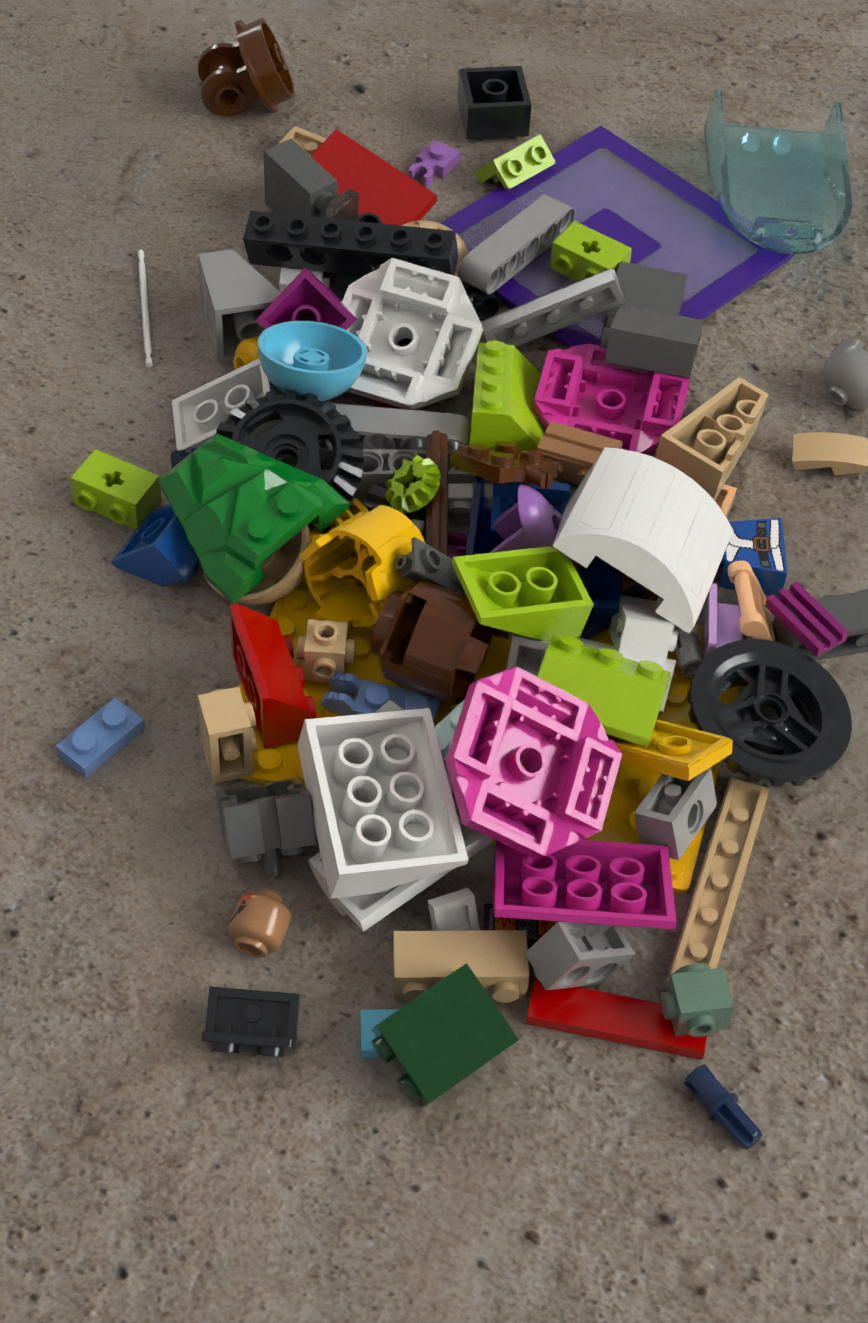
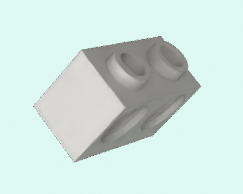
(578, 954)

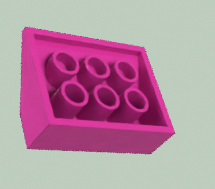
(586, 884)

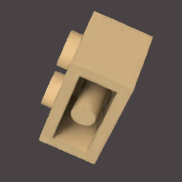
(227, 734)

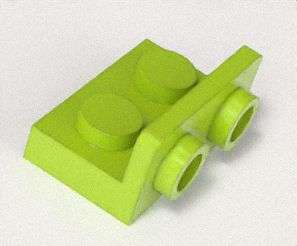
(518, 164)

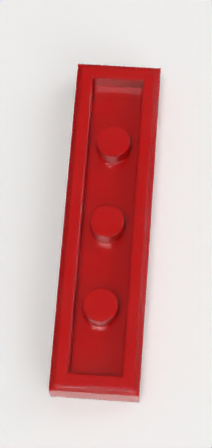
(610, 1019)

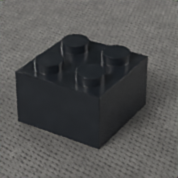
(494, 102)

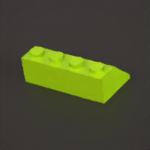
(505, 398)

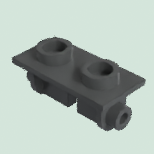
(428, 565)

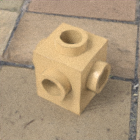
(325, 649)

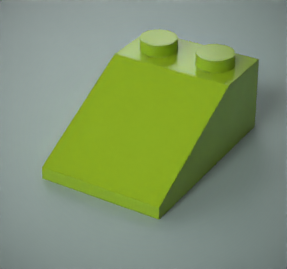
(526, 592)

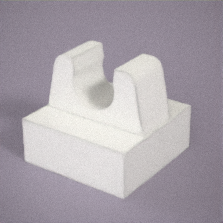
(454, 911)

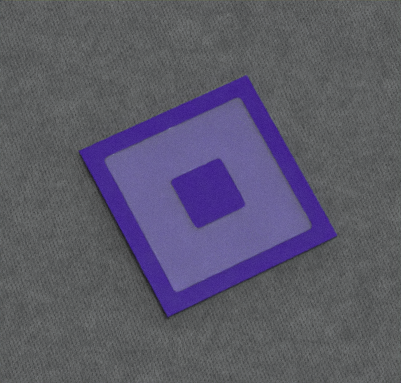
(636, 204)

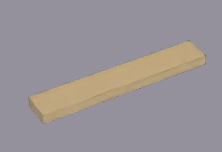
(721, 876)

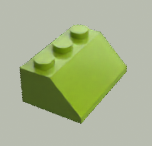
(619, 690)

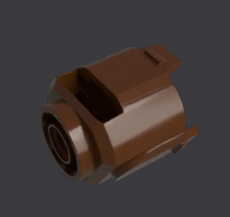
(432, 641)

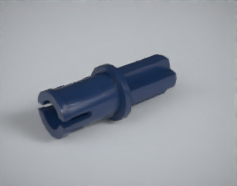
(722, 1107)

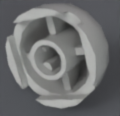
(847, 374)

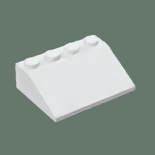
(379, 800)

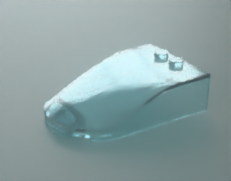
(780, 184)

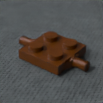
(505, 464)

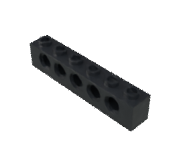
(344, 244)

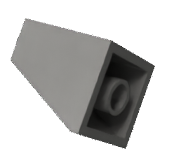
(232, 300)

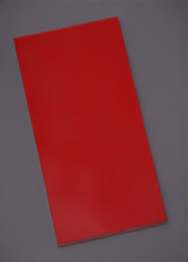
(379, 184)

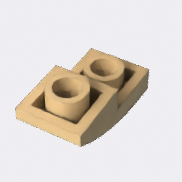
(823, 449)

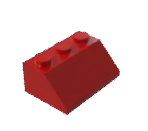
(269, 676)

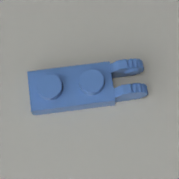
(372, 696)

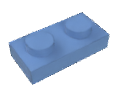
(100, 737)

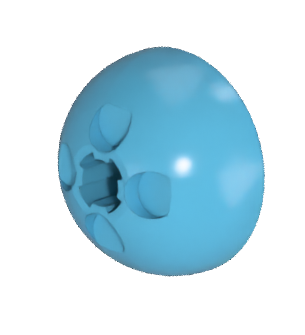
(311, 358)

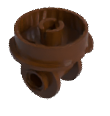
(245, 71)

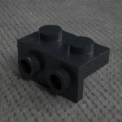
(251, 1020)

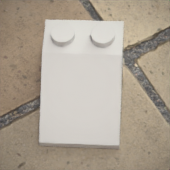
(203, 409)

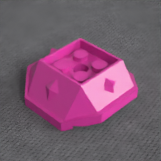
(609, 397)
(564, 755)

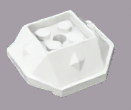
(417, 305)

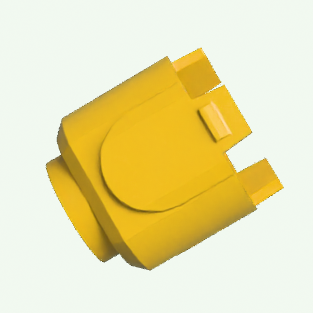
(368, 551)

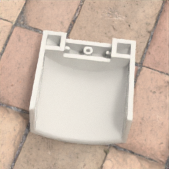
(650, 527)

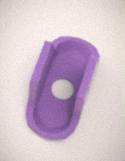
(529, 523)

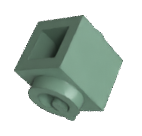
(697, 1000)

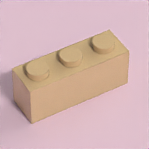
(430, 956)

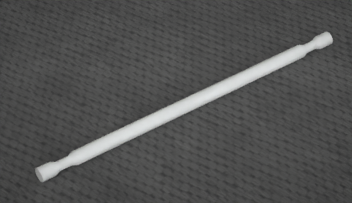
(144, 306)

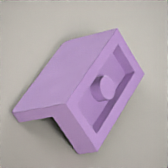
(718, 623)

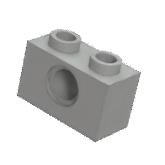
(675, 811)

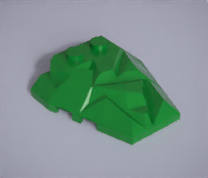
(243, 509)

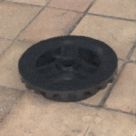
(301, 426)
(781, 680)

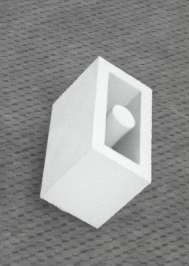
(641, 631)

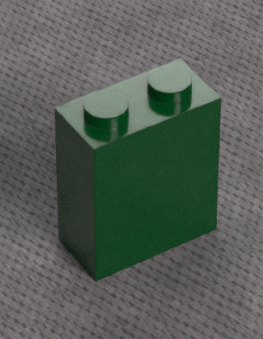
(443, 1036)

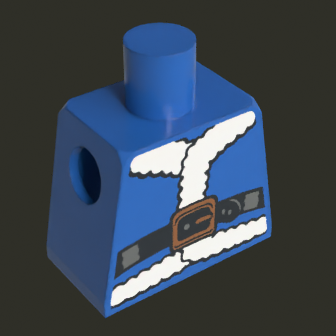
(763, 547)

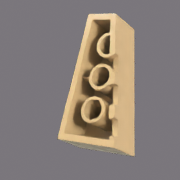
(714, 435)

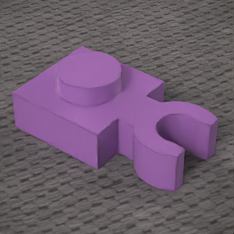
(434, 160)

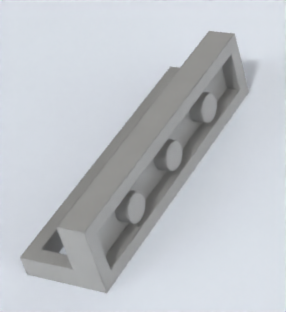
(555, 310)

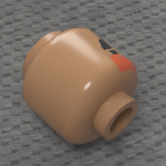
(259, 923)

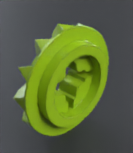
(418, 493)

